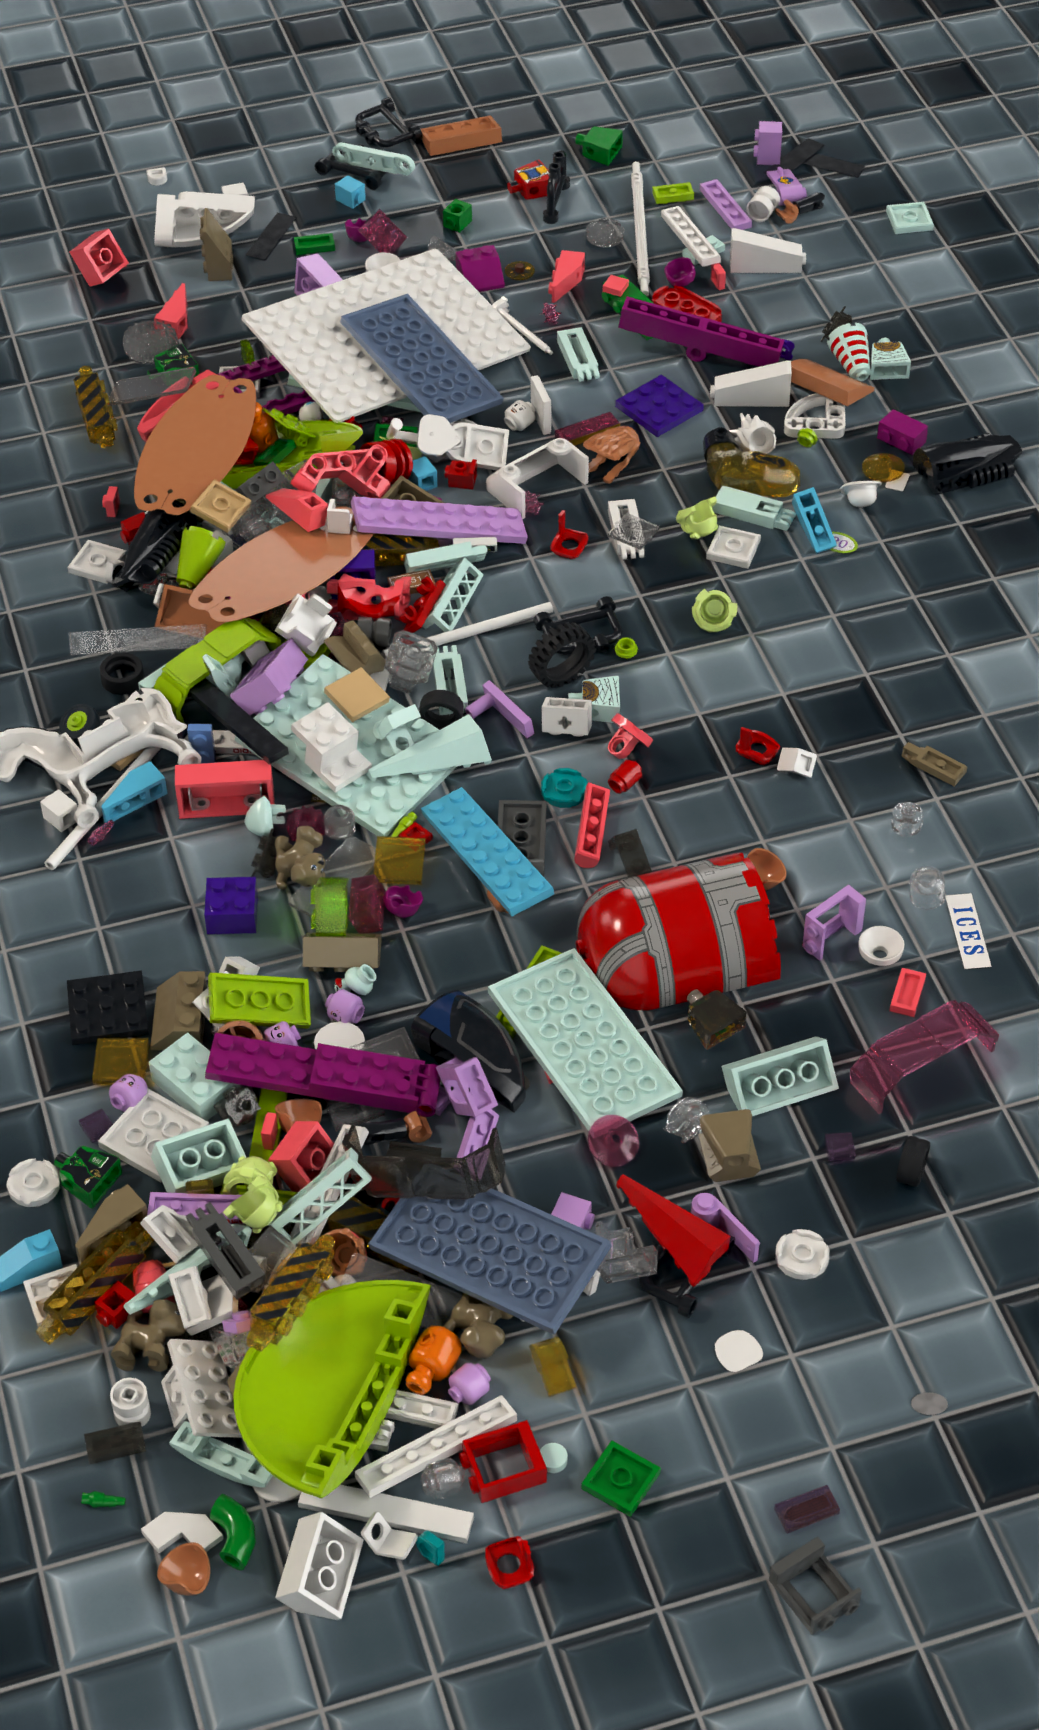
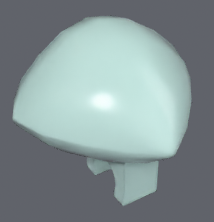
(262, 816)

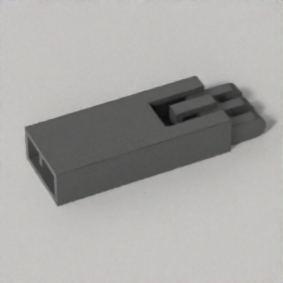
(233, 1262)

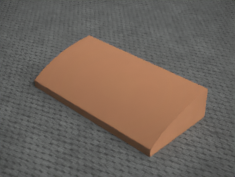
(461, 135)
(828, 382)
(176, 611)

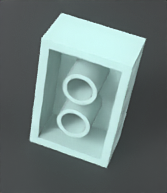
(181, 1074)
(197, 1156)

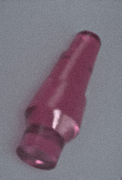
(100, 833)

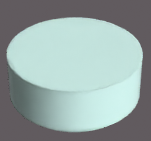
(554, 1457)

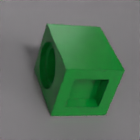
(457, 215)

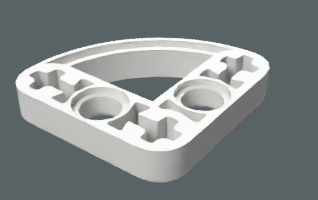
(829, 427)

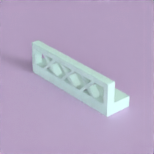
(455, 576)
(317, 1187)

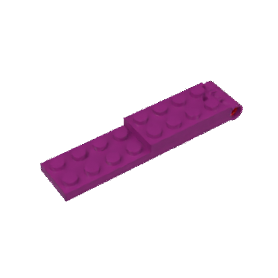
(327, 1073)

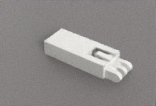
(615, 515)

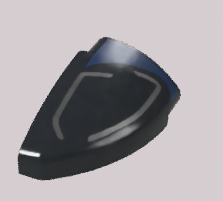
(466, 1029)

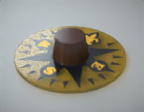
(519, 270)

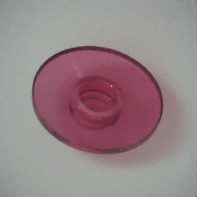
(603, 1146)

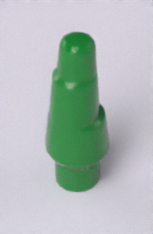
(99, 1499)

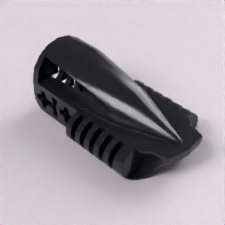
(978, 462)
(153, 547)

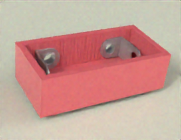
(221, 787)

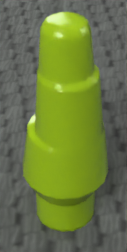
(405, 822)

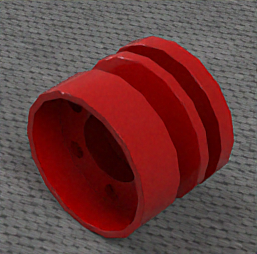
(398, 461)

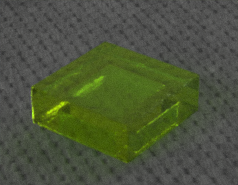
(247, 351)

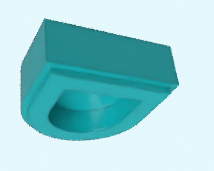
(431, 1547)

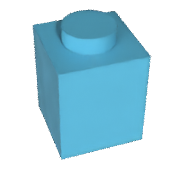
(350, 191)
(424, 474)

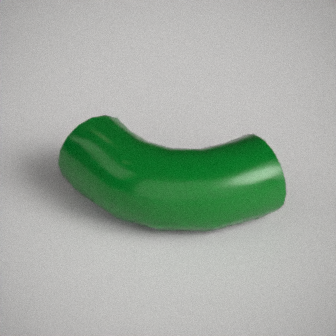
(238, 1529)

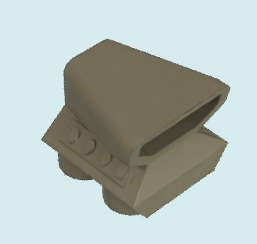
(355, 650)
(728, 1145)

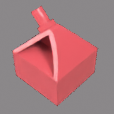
(99, 257)
(302, 1154)

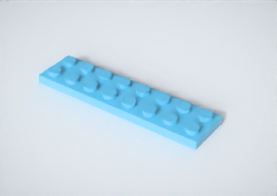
(487, 851)

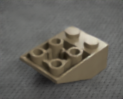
(215, 249)

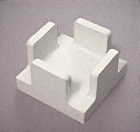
(307, 623)

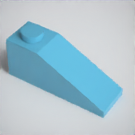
(813, 520)
(135, 791)
(29, 1259)

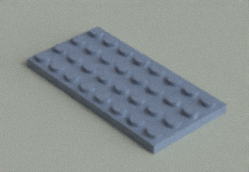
(421, 359)
(495, 1252)

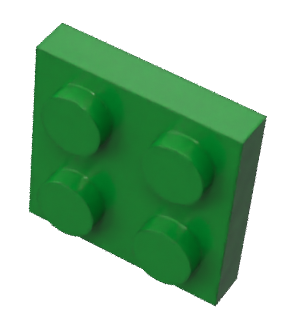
(621, 1478)

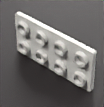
(199, 1389)

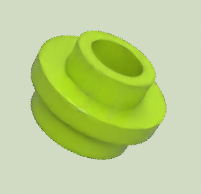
(807, 437)
(626, 648)

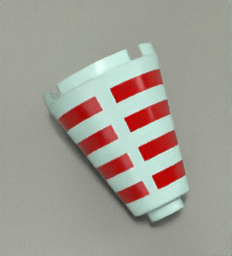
(851, 349)

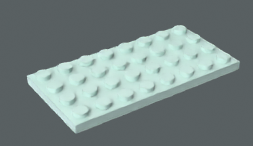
(584, 1040)

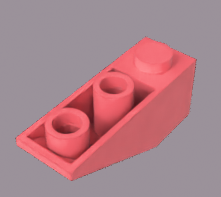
(567, 273)
(175, 311)
(301, 506)

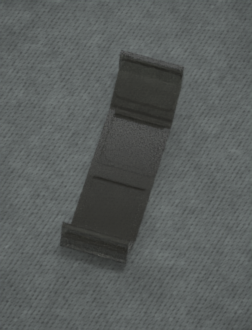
(430, 1176)

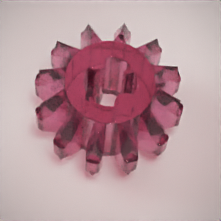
(305, 817)

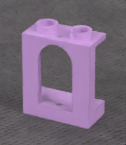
(850, 916)
(470, 1086)

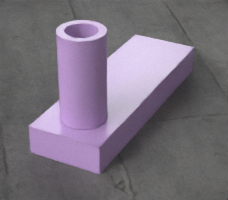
(497, 699)

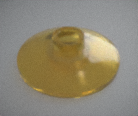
(883, 467)

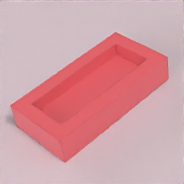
(907, 992)

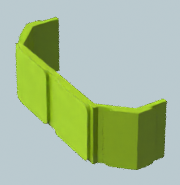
(222, 645)

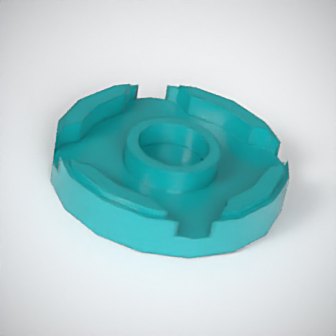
(563, 788)

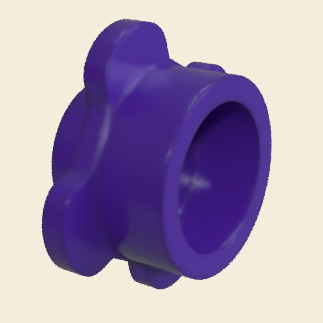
(789, 347)

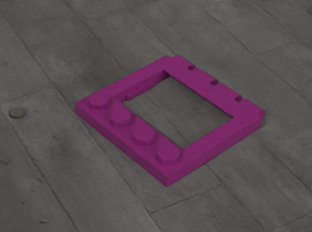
(263, 368)

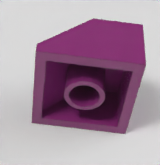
(481, 267)

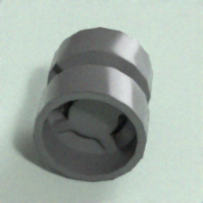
(377, 631)

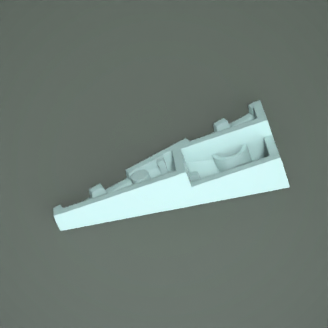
(452, 746)
(162, 1288)

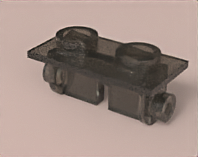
(837, 320)
(263, 862)

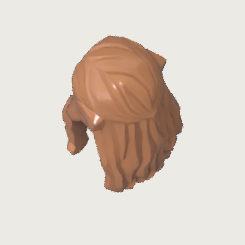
(613, 445)

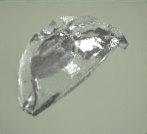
(685, 1117)

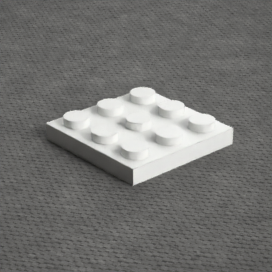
(142, 1126)

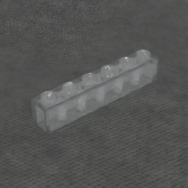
(136, 639)

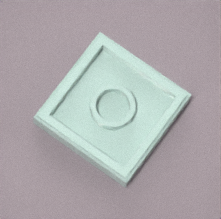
(909, 217)

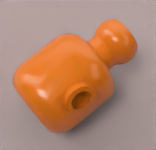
(263, 429)
(432, 1358)

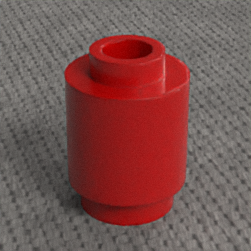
(625, 776)

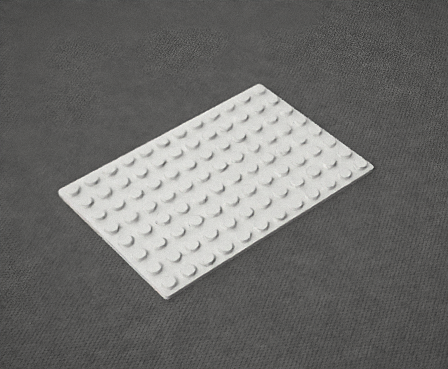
(337, 370)

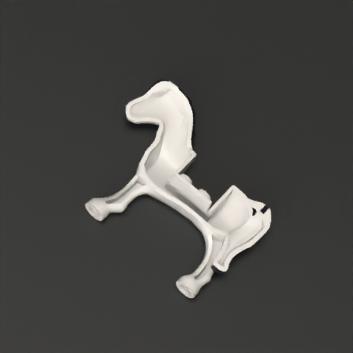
(133, 725)

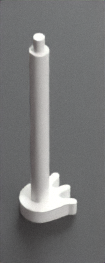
(501, 306)

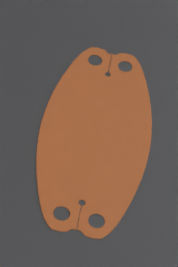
(195, 443)
(276, 569)

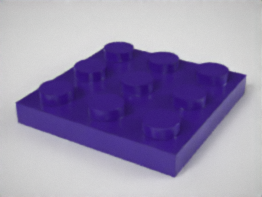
(659, 405)

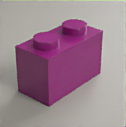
(902, 432)

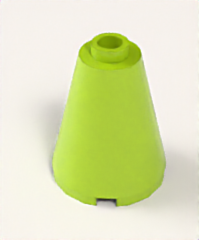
(197, 556)

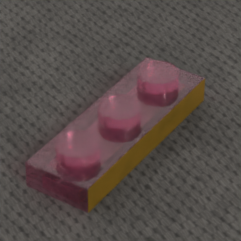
(581, 431)

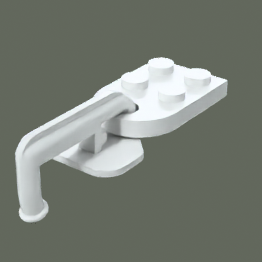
(438, 437)

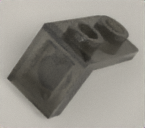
(631, 853)

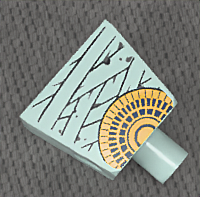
(889, 360)
(604, 697)

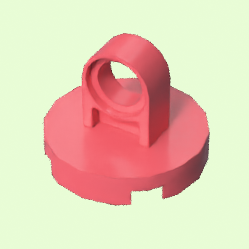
(629, 735)

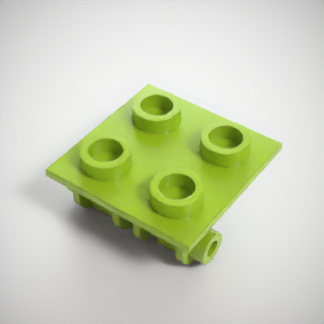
(290, 427)

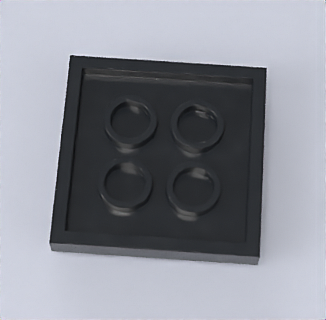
(107, 1007)

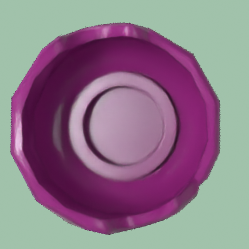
(352, 230)
(680, 272)
(402, 901)

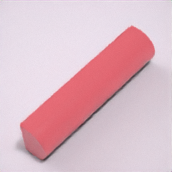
(591, 826)

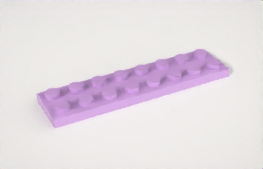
(437, 519)

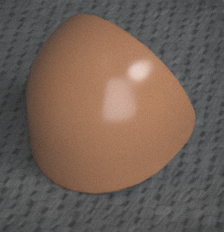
(768, 867)
(297, 1110)
(185, 1569)

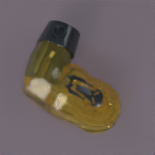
(748, 470)

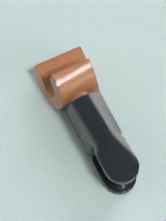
(800, 206)
(415, 1127)

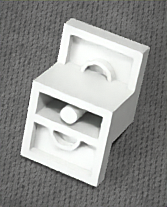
(331, 747)

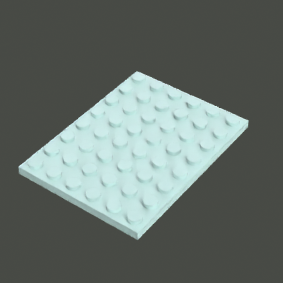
(375, 804)

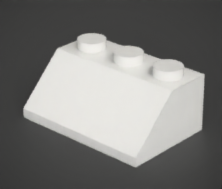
(319, 1567)

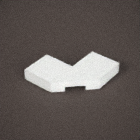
(172, 1526)

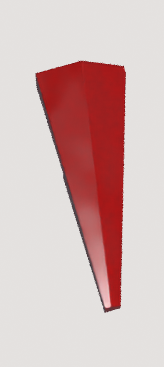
(686, 1237)

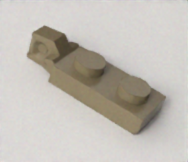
(934, 763)

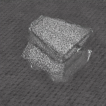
(409, 660)

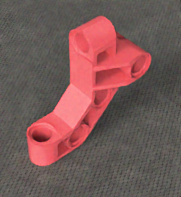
(359, 471)

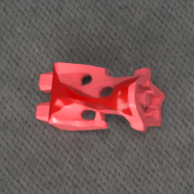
(359, 604)

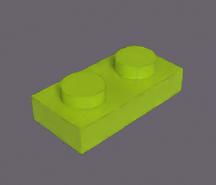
(673, 193)

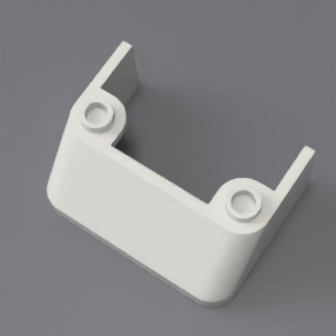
(505, 481)

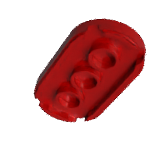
(686, 301)

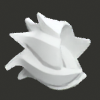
(755, 435)

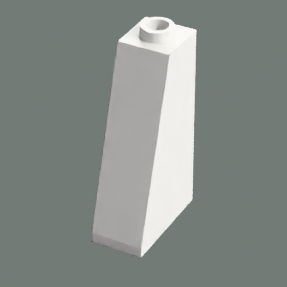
(764, 254)
(754, 387)

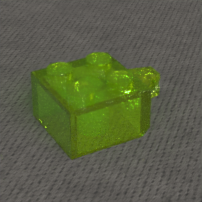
(331, 906)

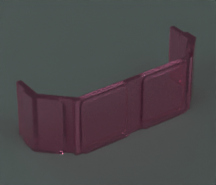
(916, 1046)

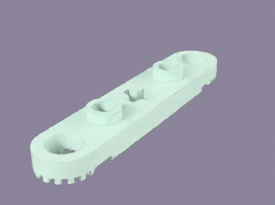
(385, 161)

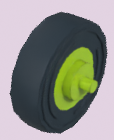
(78, 720)

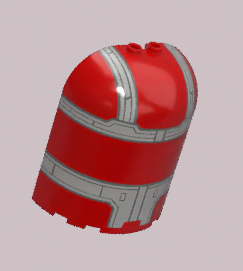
(680, 932)

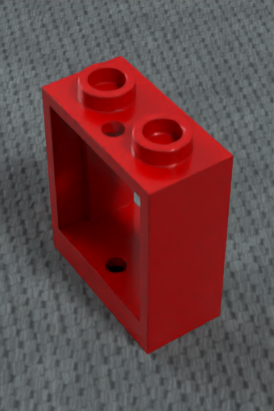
(500, 1439)

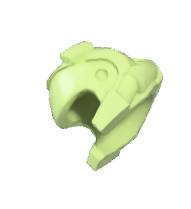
(699, 519)
(713, 610)
(246, 1171)
(257, 1206)

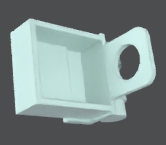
(396, 726)

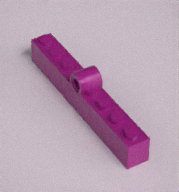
(699, 334)

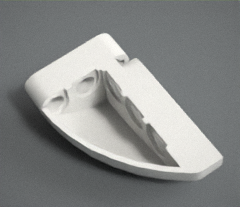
(179, 218)

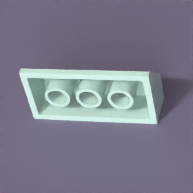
(781, 1076)

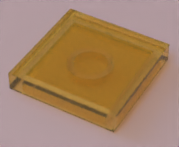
(399, 860)
(120, 1057)

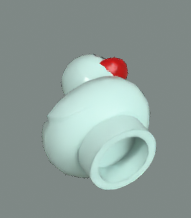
(358, 979)

